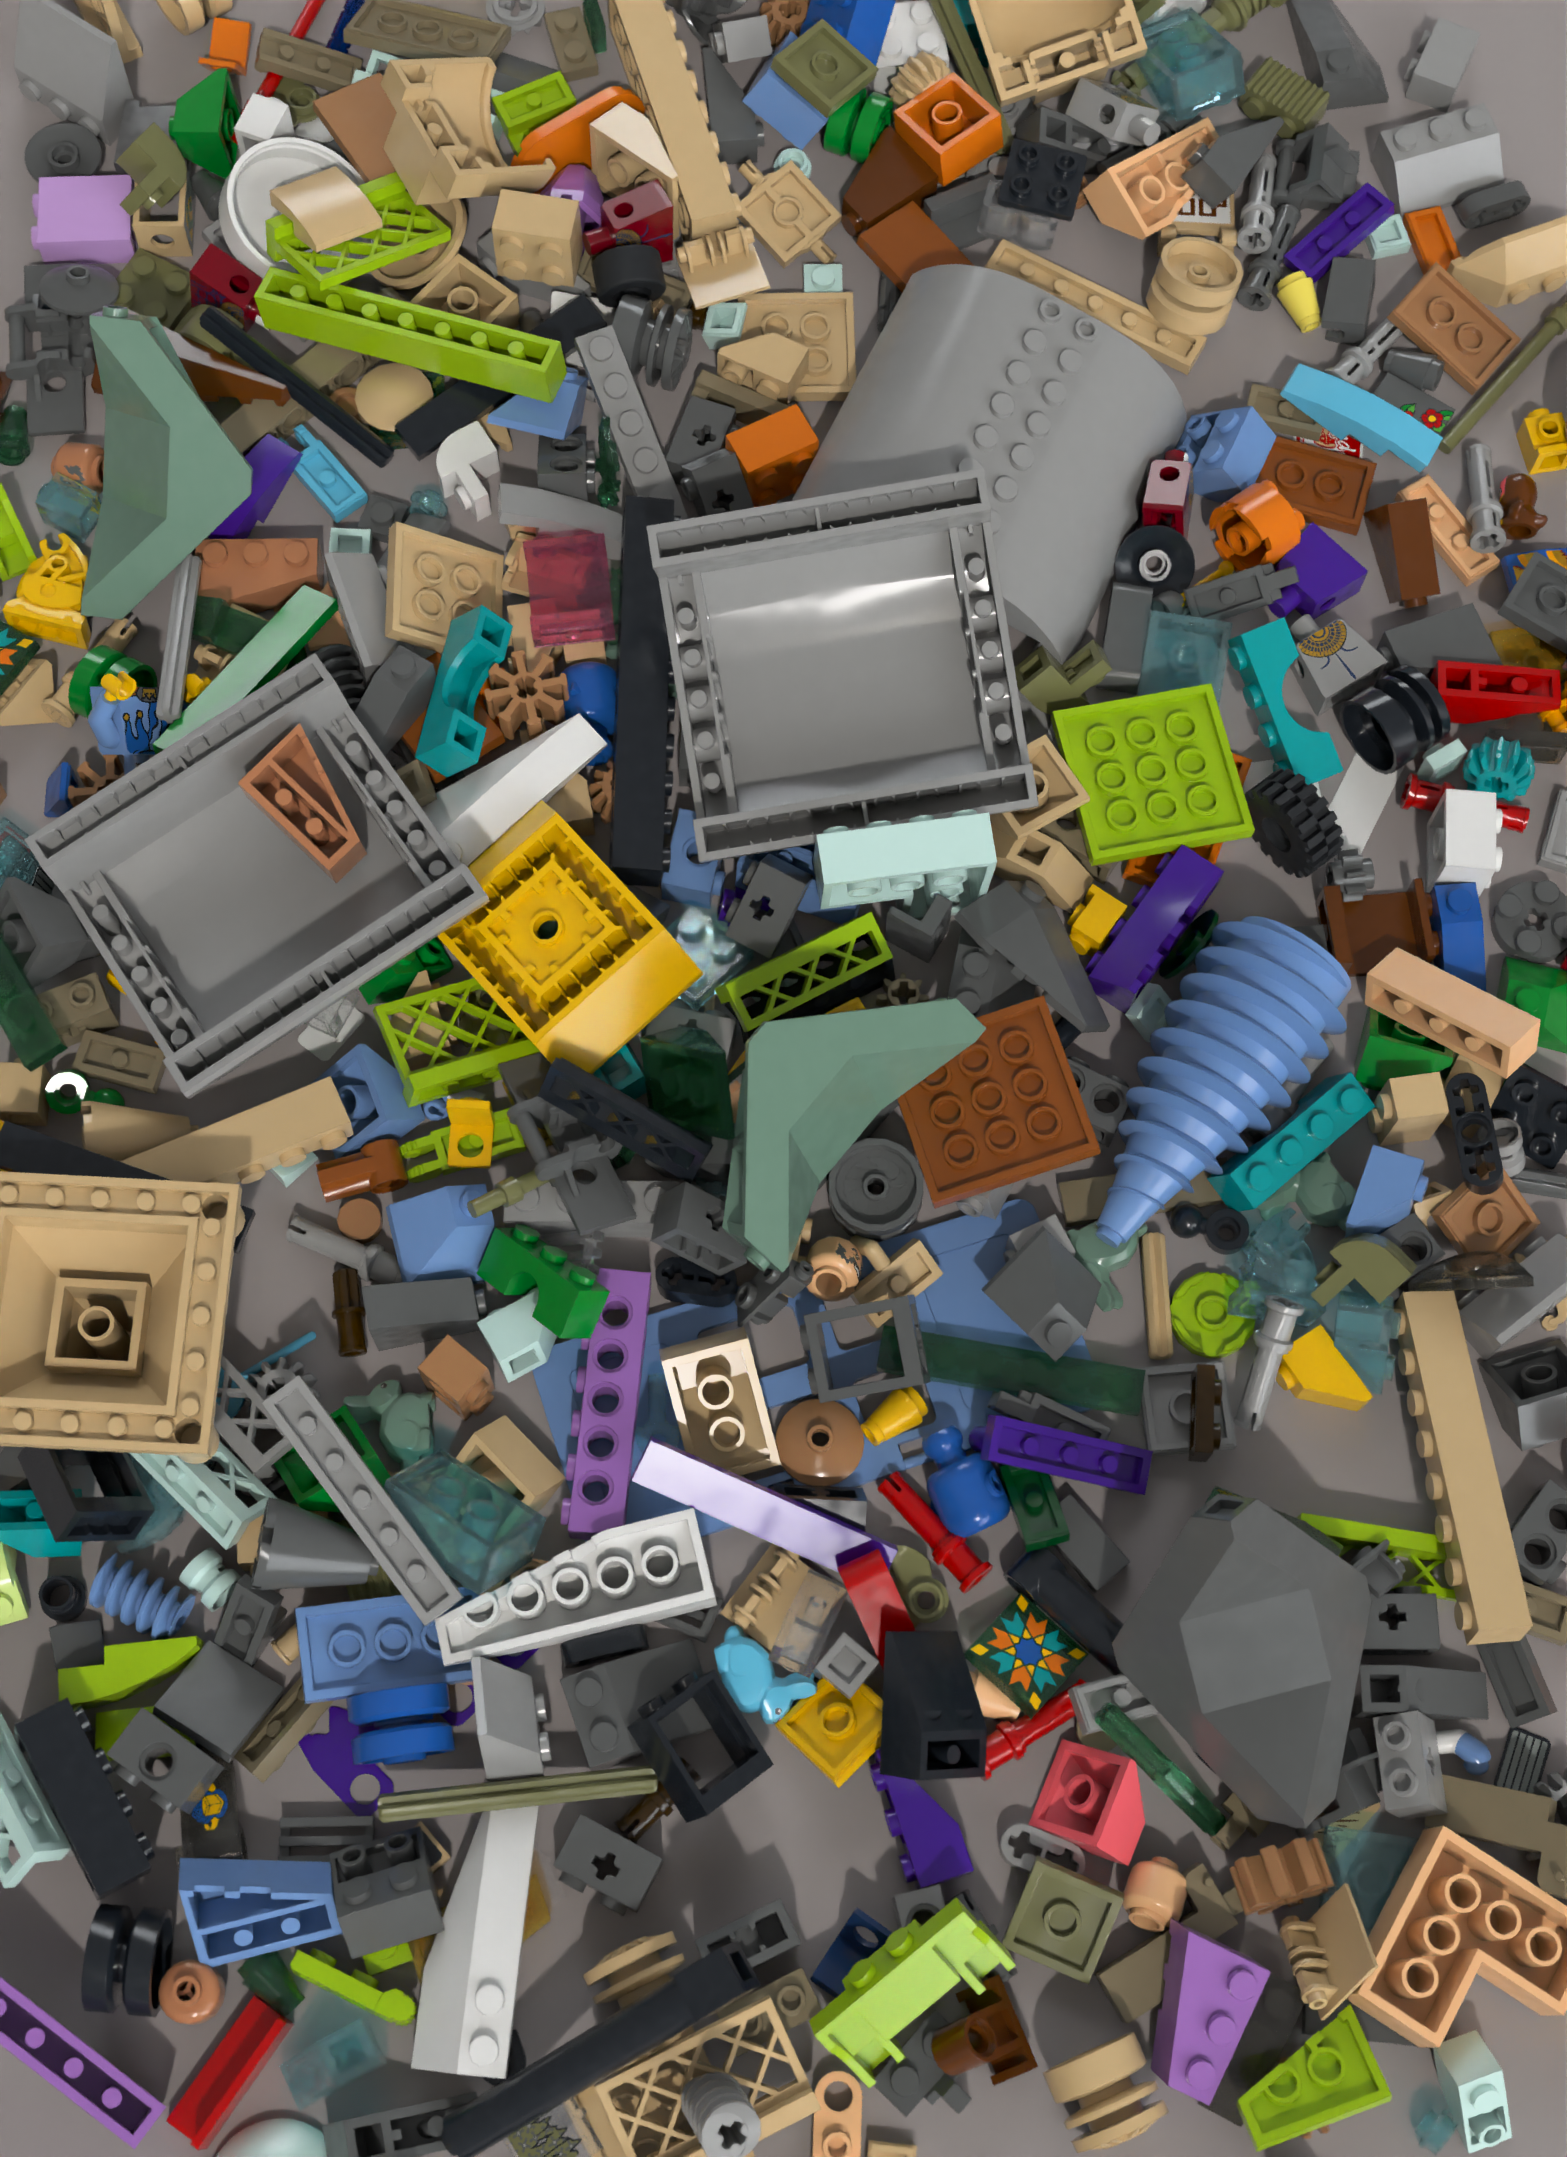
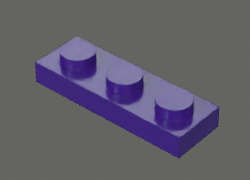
(1340, 232)

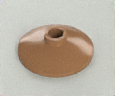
(813, 1463)

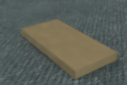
(424, 31)

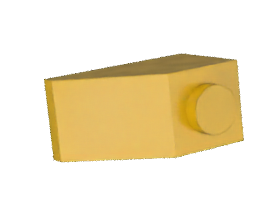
(1321, 1374)

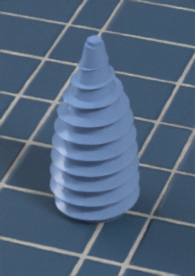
(1221, 1060)

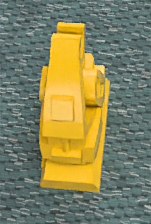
(52, 595)

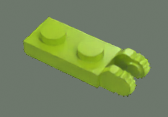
(506, 1142)
(356, 1989)

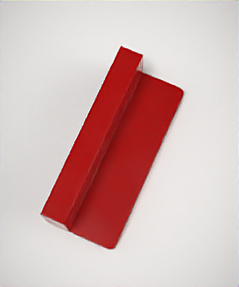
(229, 2073)

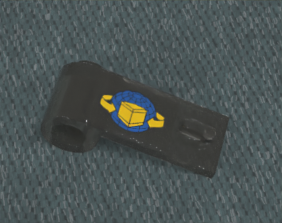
(214, 1823)

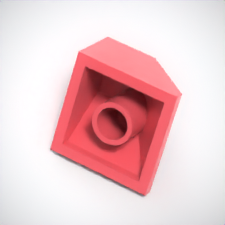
(1092, 1802)

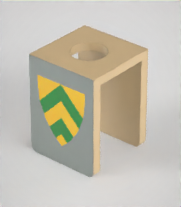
(180, 231)

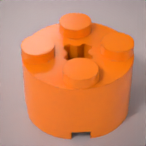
(1256, 526)

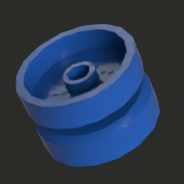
(400, 1720)

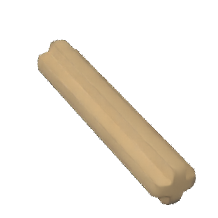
(1156, 1296)

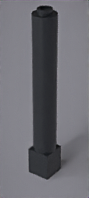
(600, 2051)

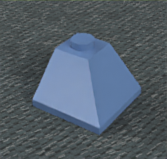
(543, 418)
(371, 1098)
(1386, 1191)
(439, 1236)

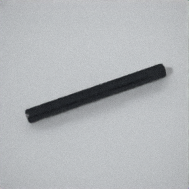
(299, 388)

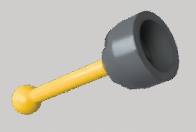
(1173, 602)

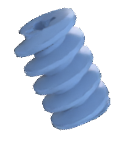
(139, 1601)

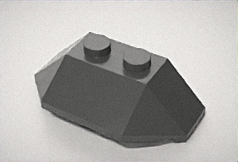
(985, 980)

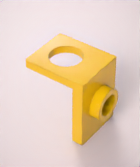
(467, 1118)

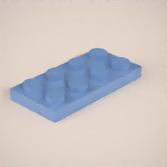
(370, 1648)

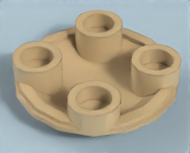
(391, 395)

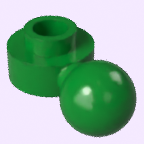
(72, 1104)

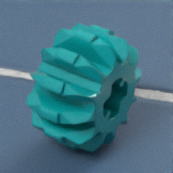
(1499, 768)

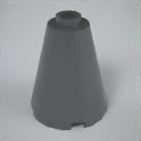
(307, 1551)

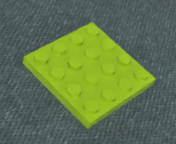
(1153, 774)

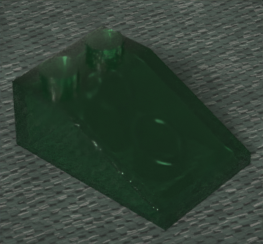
(689, 1080)

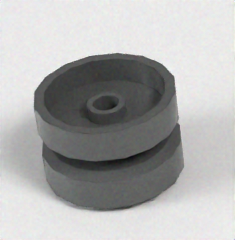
(853, 1177)

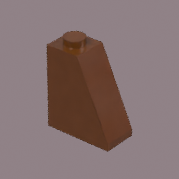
(886, 183)
(1404, 551)

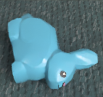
(752, 1678)

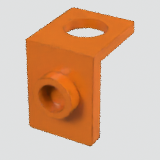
(229, 46)

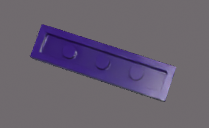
(1062, 1454)

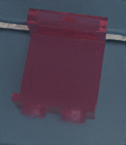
(569, 589)

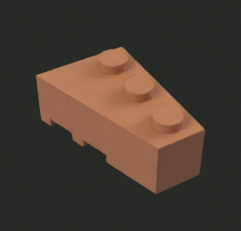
(259, 571)
(303, 804)

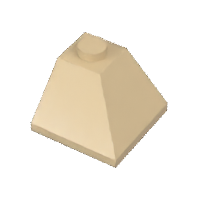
(1056, 792)

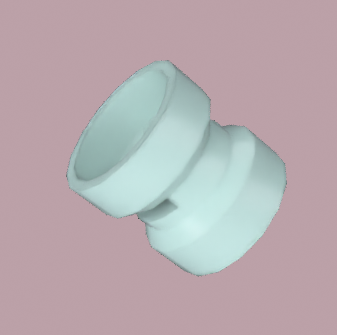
(209, 1576)

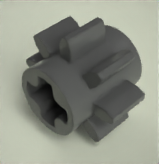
(1351, 873)

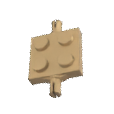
(788, 213)

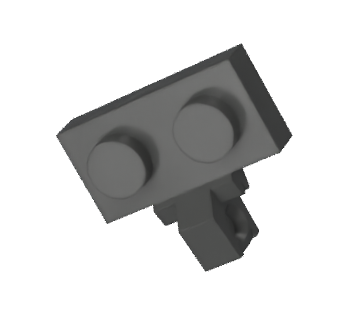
(918, 2074)

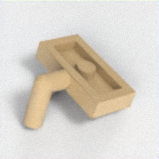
(902, 1274)

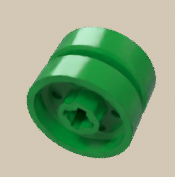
(858, 125)
(95, 665)

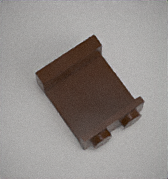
(1370, 929)

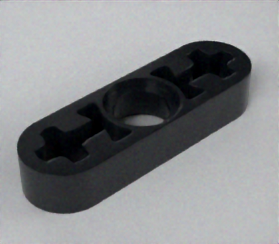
(1492, 1158)

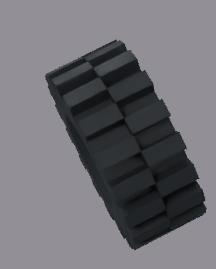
(1293, 823)

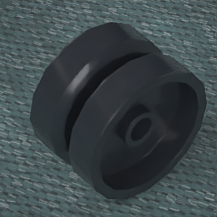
(126, 1959)

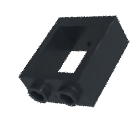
(80, 1519)
(731, 1729)

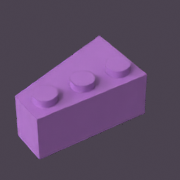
(1203, 2011)

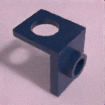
(846, 1951)

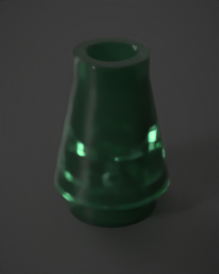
(14, 436)
(271, 1981)

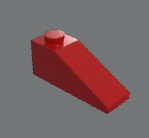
(1494, 691)

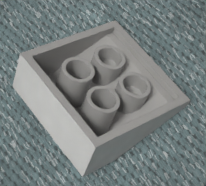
(71, 68)

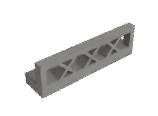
(230, 1430)

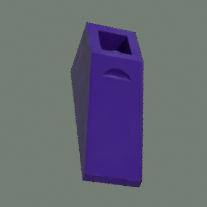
(927, 1832)

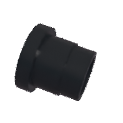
(72, 1607)

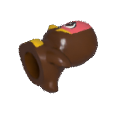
(1518, 499)

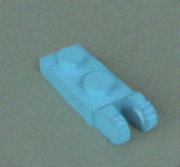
(326, 477)

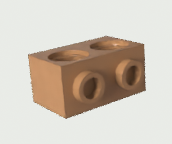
(457, 1378)

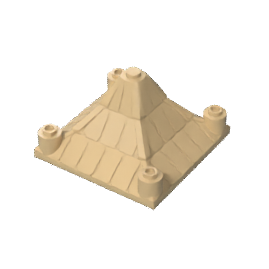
(113, 1311)

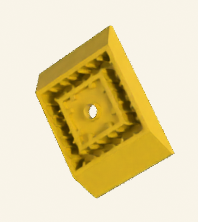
(599, 973)

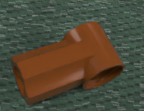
(374, 1169)

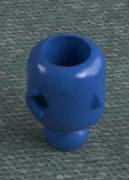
(593, 697)
(964, 1488)

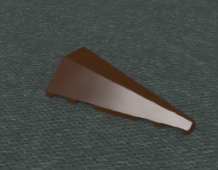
(217, 375)

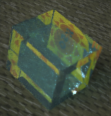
(69, 507)

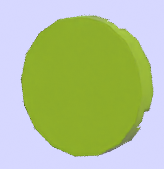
(1202, 1319)

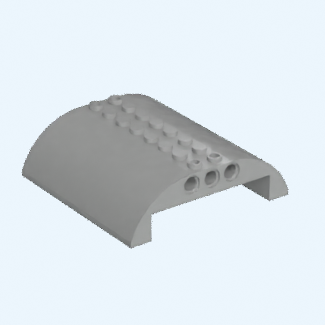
(1039, 398)
(842, 663)
(218, 912)

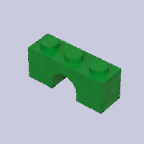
(568, 1294)

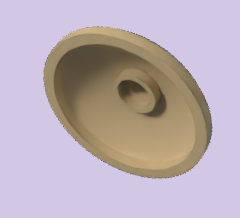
(425, 265)

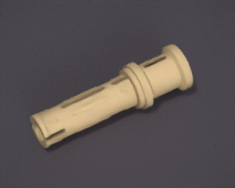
(58, 706)

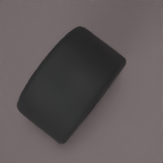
(630, 271)

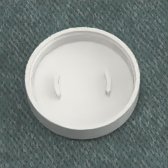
(247, 203)

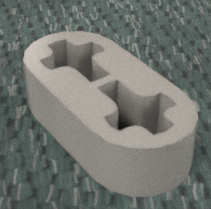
(1042, 1841)

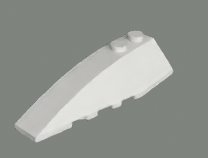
(495, 797)
(602, 1585)
(477, 1959)

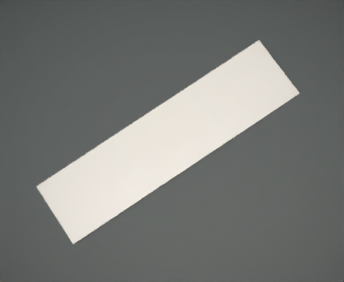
(1361, 802)

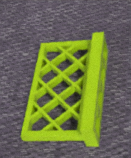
(390, 201)
(455, 1073)

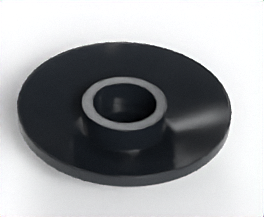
(1161, 541)

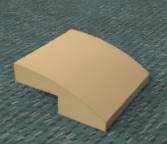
(326, 209)

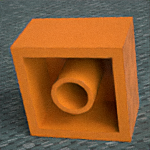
(950, 127)
(774, 454)

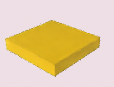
(835, 1731)

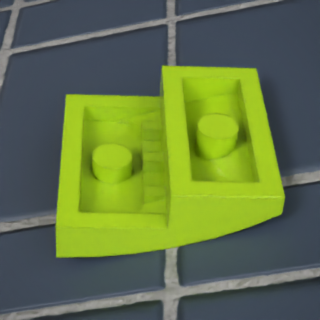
(532, 106)

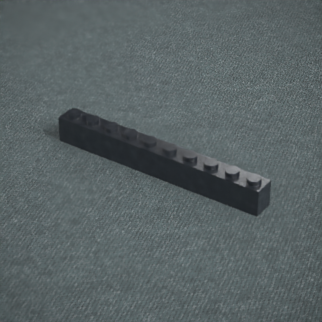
(641, 706)

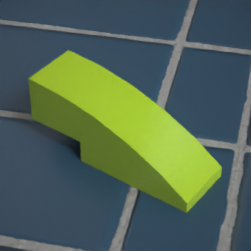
(126, 1671)

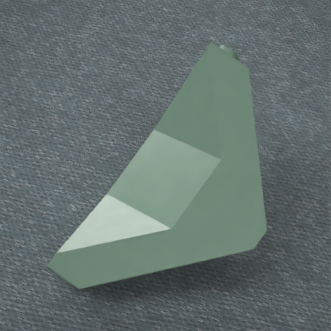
(165, 465)
(810, 1096)

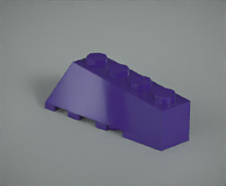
(1154, 927)

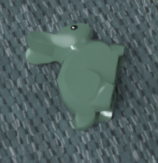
(1317, 1192)
(1102, 1259)
(403, 1420)

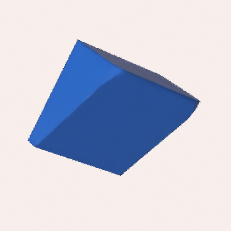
(57, 786)

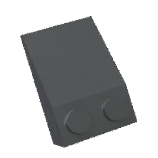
(609, 1694)

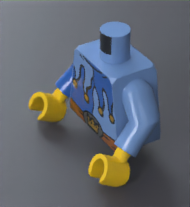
(126, 716)

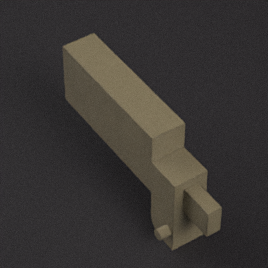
(1508, 1820)
(1136, 1978)

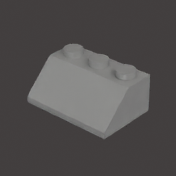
(1439, 159)
(362, 607)
(1502, 1314)

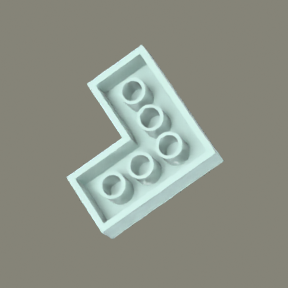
(907, 862)

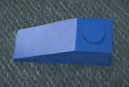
(1460, 932)

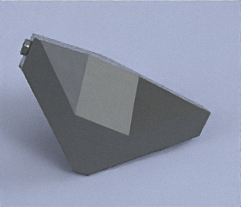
(1253, 1654)

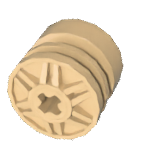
(634, 1969)
(1106, 2093)

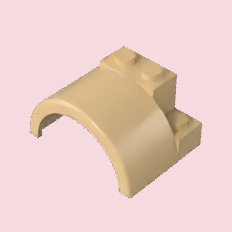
(1054, 43)
(445, 132)

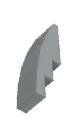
(558, 515)

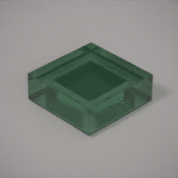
(595, 25)

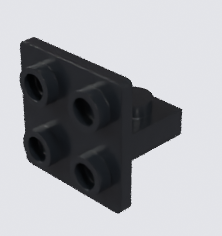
(1042, 180)
(1539, 1109)

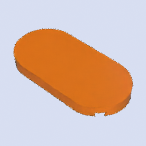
(568, 135)

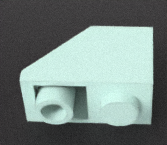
(517, 1338)
(1473, 2090)

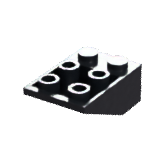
(930, 1709)

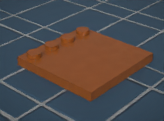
(999, 1109)

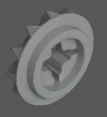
(529, 16)

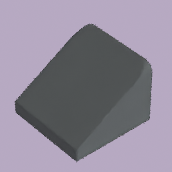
(77, 1644)

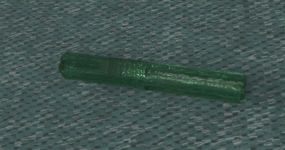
(1160, 1769)

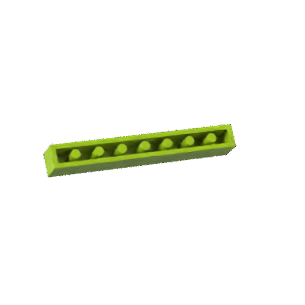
(412, 335)

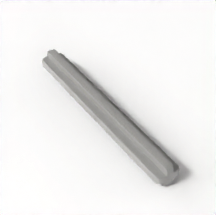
(178, 639)

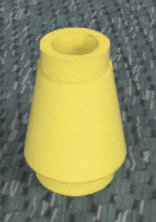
(1300, 300)

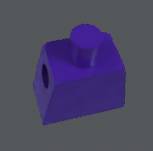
(1325, 574)

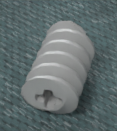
(720, 2115)

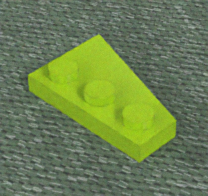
(1316, 2085)

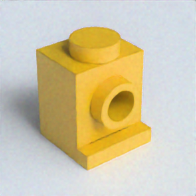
(1543, 441)
(1094, 921)

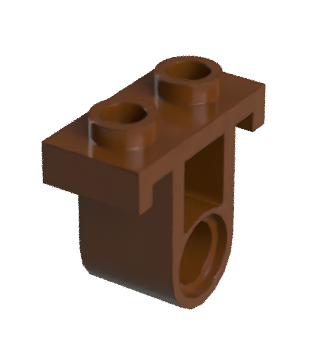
(984, 2036)

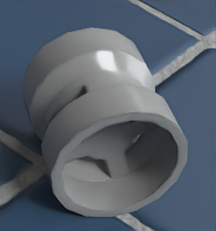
(1509, 1143)

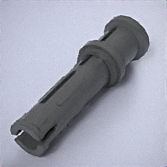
(1266, 270)

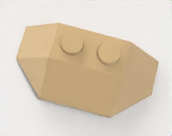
(1516, 265)

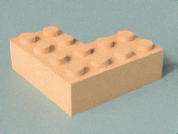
(1460, 1918)

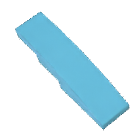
(1353, 411)

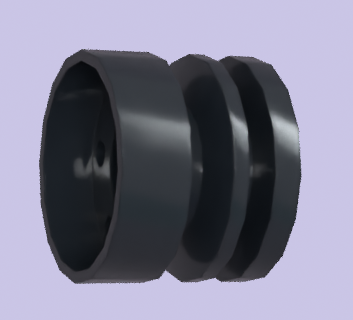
(1395, 719)

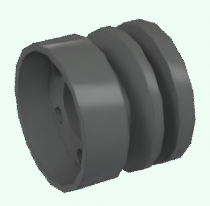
(657, 343)

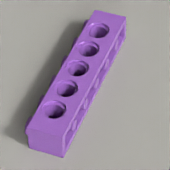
(631, 1294)

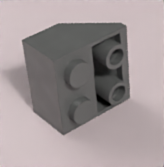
(385, 1892)

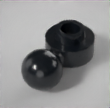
(1187, 1222)

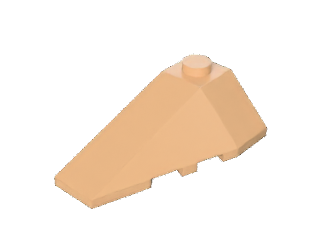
(1148, 187)

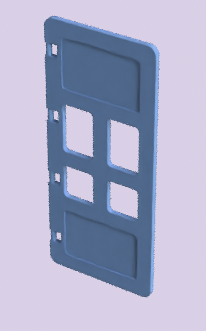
(954, 1305)

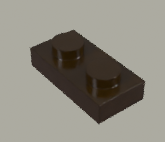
(1204, 1395)

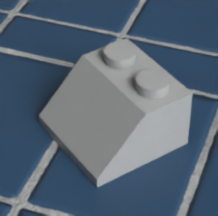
(509, 1722)

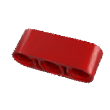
(875, 1599)

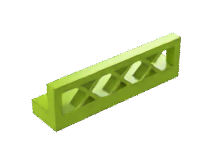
(798, 956)
(1402, 1543)

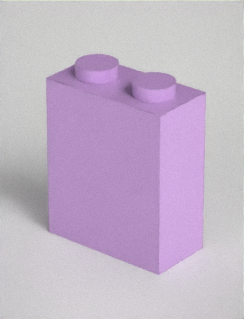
(83, 220)

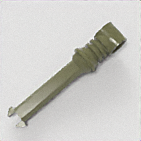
(1222, 16)

